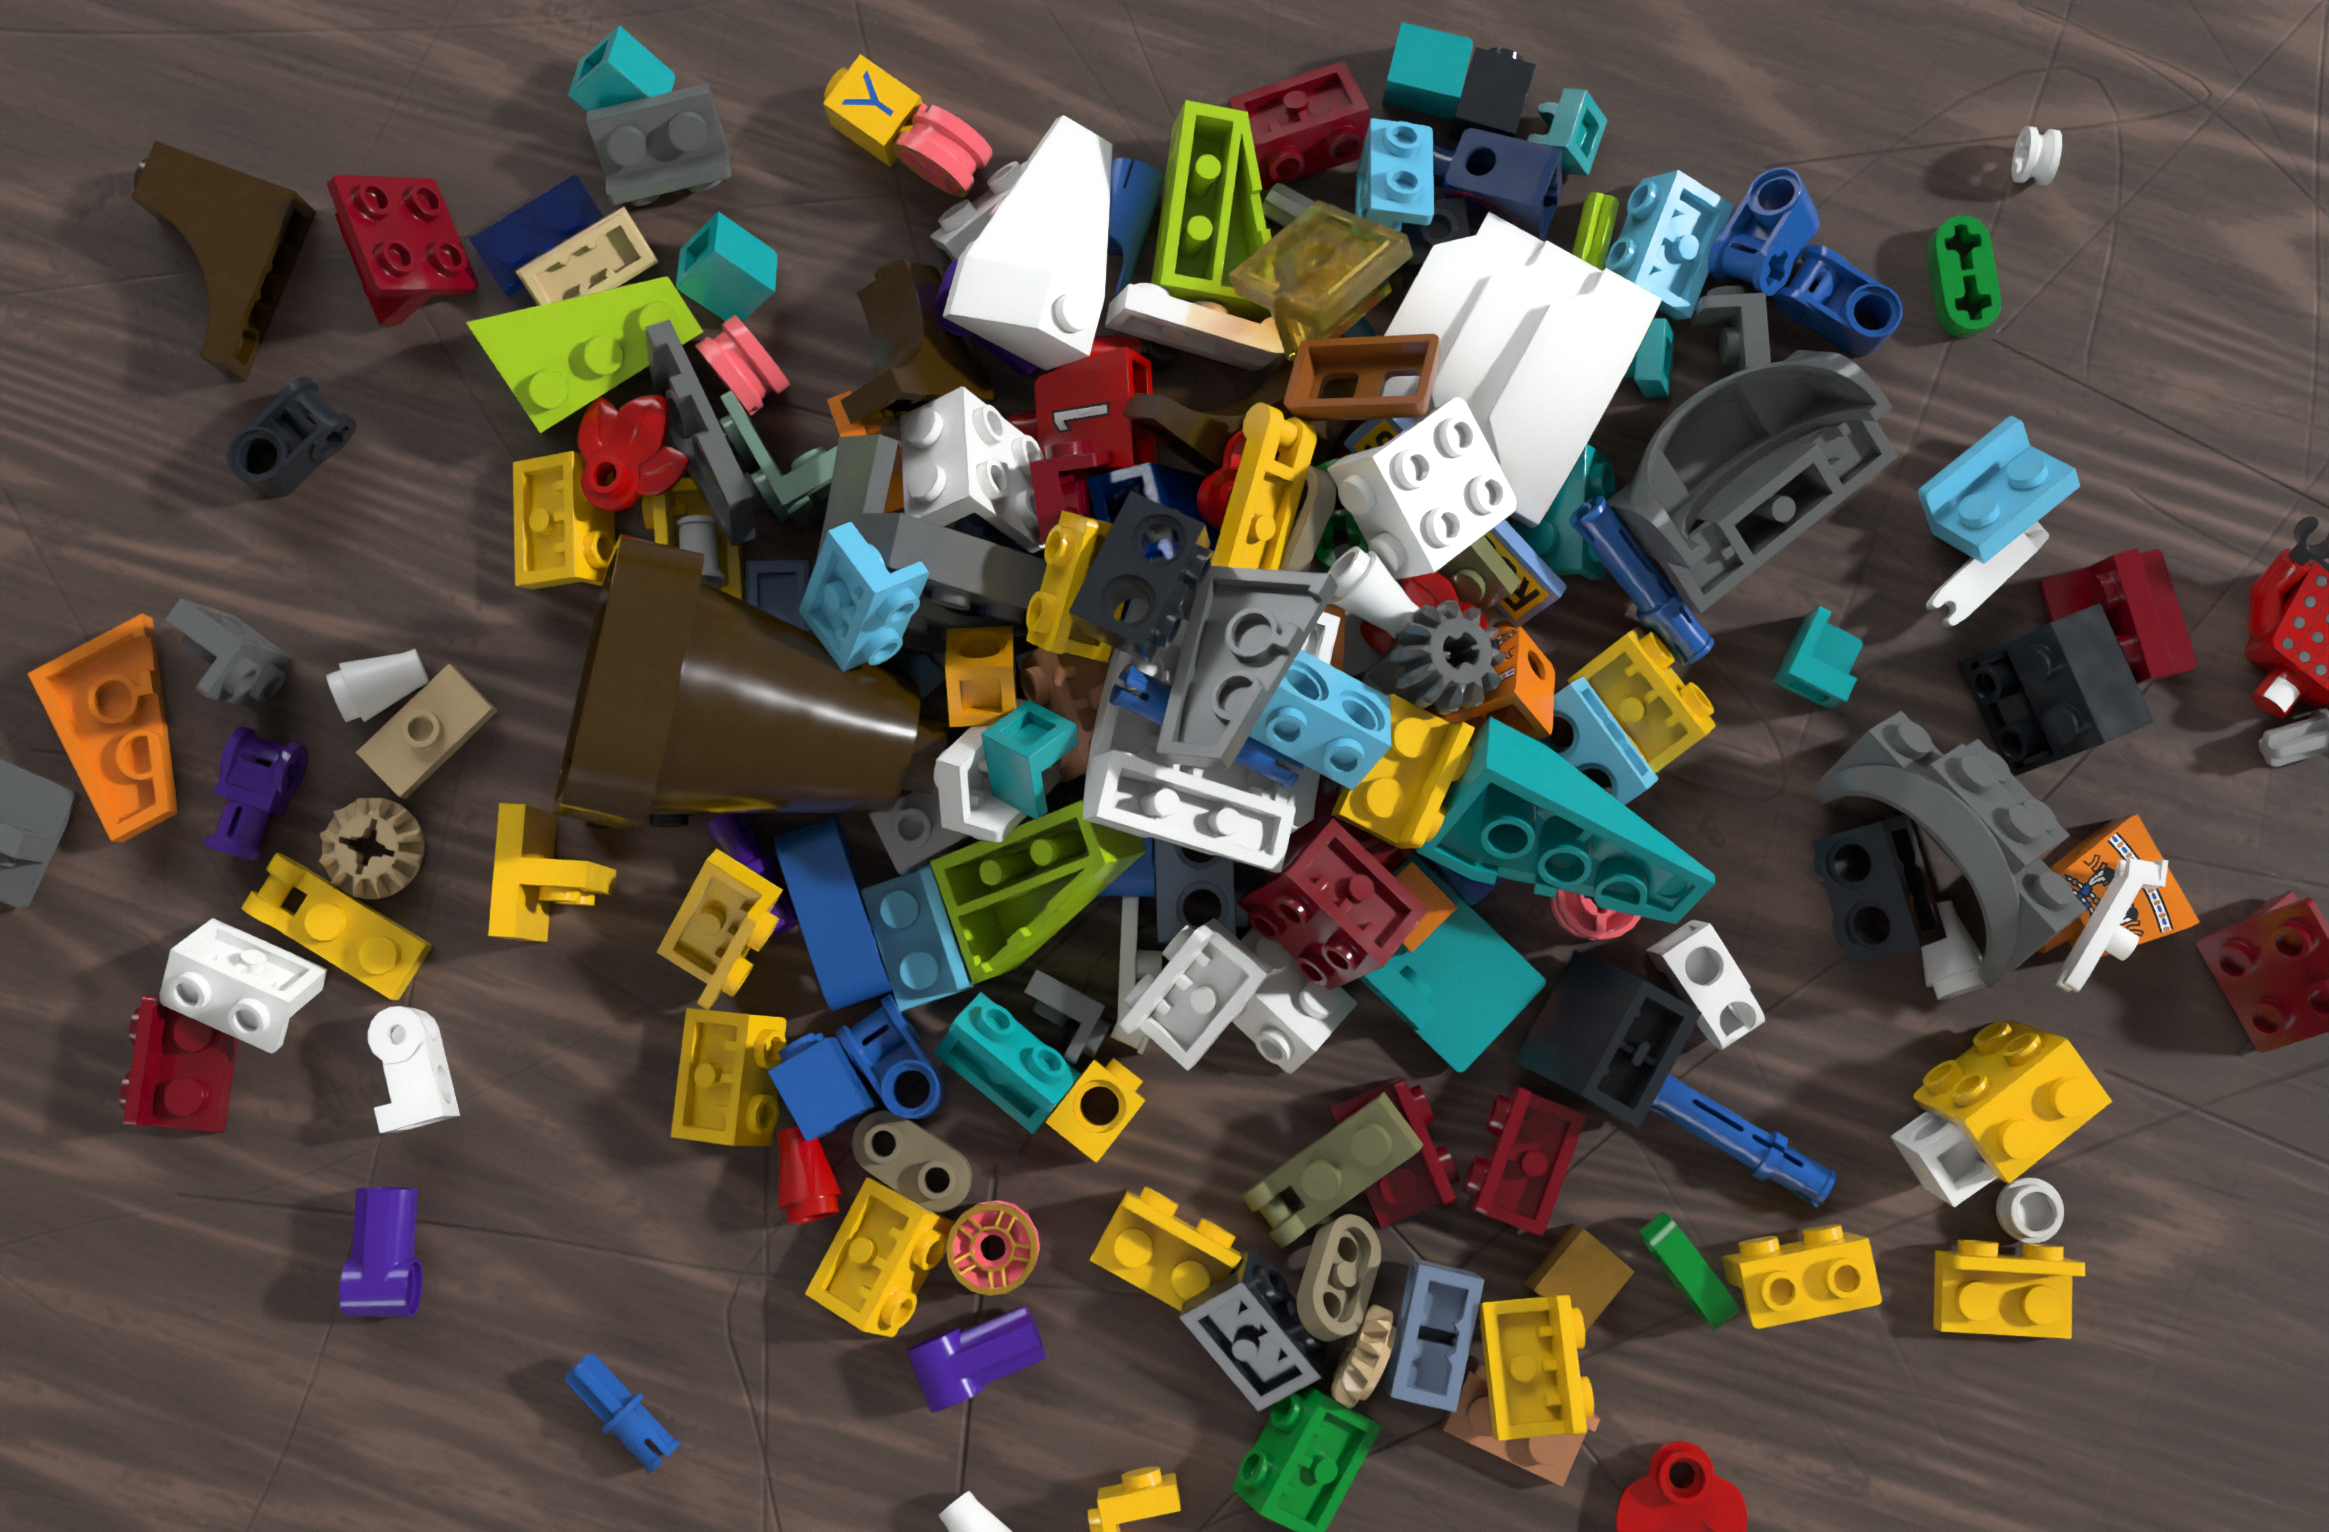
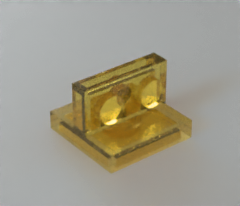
(1321, 273)

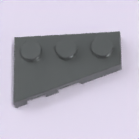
(698, 435)
(1234, 656)

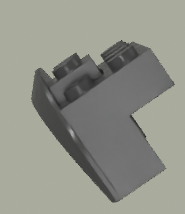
(960, 565)

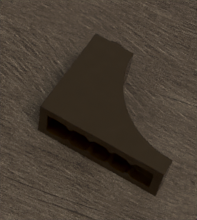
(243, 237)
(911, 349)
(1203, 436)

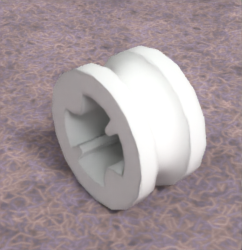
(2036, 156)

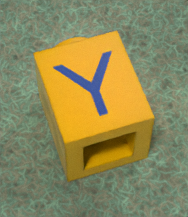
(870, 107)

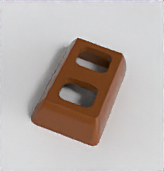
(1371, 362)

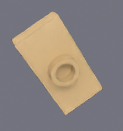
(589, 261)
(426, 731)

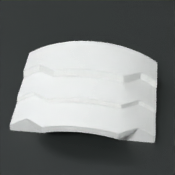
(1528, 347)
(1191, 806)

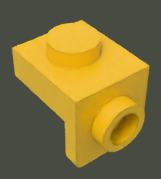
(1140, 1496)

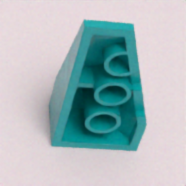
(1546, 824)

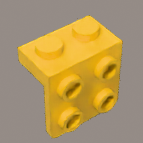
(2014, 1095)

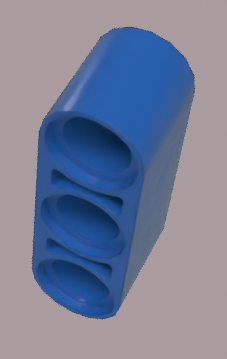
(832, 912)

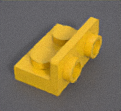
(555, 527)
(1649, 697)
(1408, 784)
(725, 1078)
(1162, 1251)
(880, 1260)
(2004, 1292)

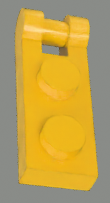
(1265, 490)
(339, 928)

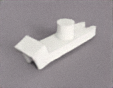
(1977, 581)
(2103, 927)
(1133, 965)

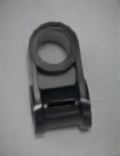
(296, 439)

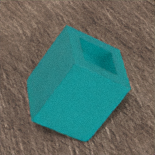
(1427, 71)
(618, 73)
(726, 269)
(1820, 661)
(1021, 749)

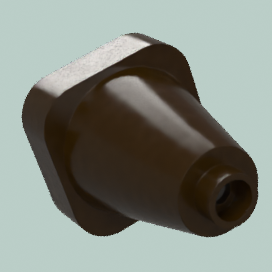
(728, 708)

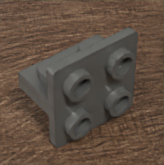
(31, 826)

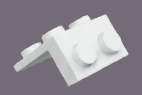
(968, 461)
(1425, 491)

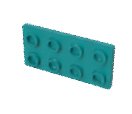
(1457, 983)

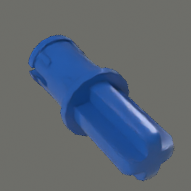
(620, 1411)

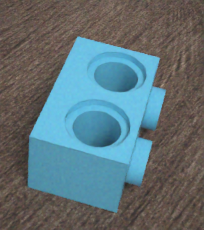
(1326, 721)
(1600, 742)

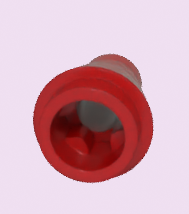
(805, 1179)

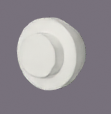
(2030, 1210)

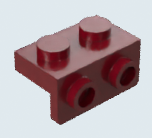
(1524, 1159)

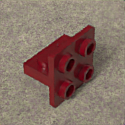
(400, 242)
(2138, 605)
(2275, 970)

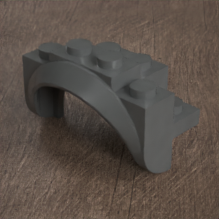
(1740, 476)
(1979, 822)

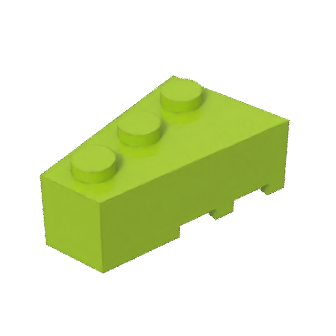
(1210, 209)
(580, 346)
(1029, 886)

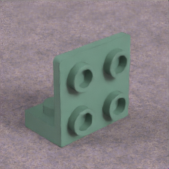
(797, 495)

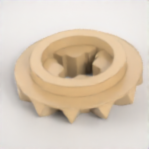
(383, 874)
(1364, 1357)

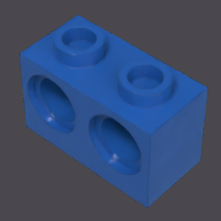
(821, 1085)

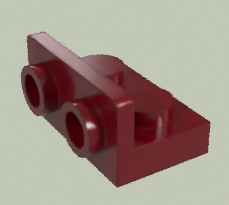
(1305, 123)
(1055, 483)
(177, 1071)
(1421, 1179)

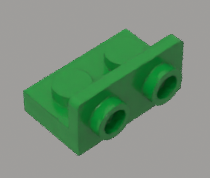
(1305, 1459)

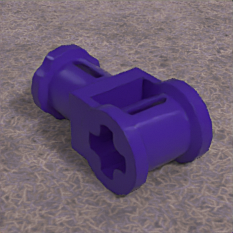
(254, 790)

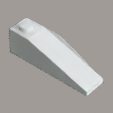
(1042, 258)

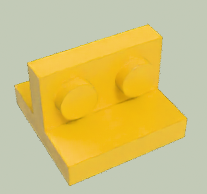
(530, 877)

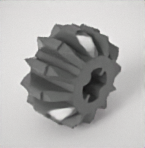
(1468, 650)

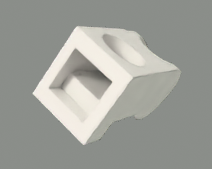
(1708, 981)
(413, 1068)

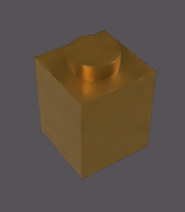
(1583, 1270)

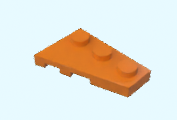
(114, 725)

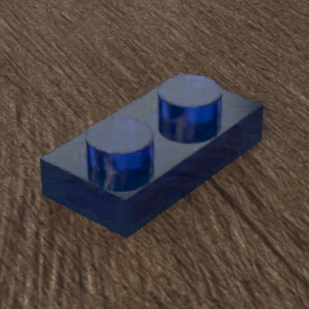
(535, 230)

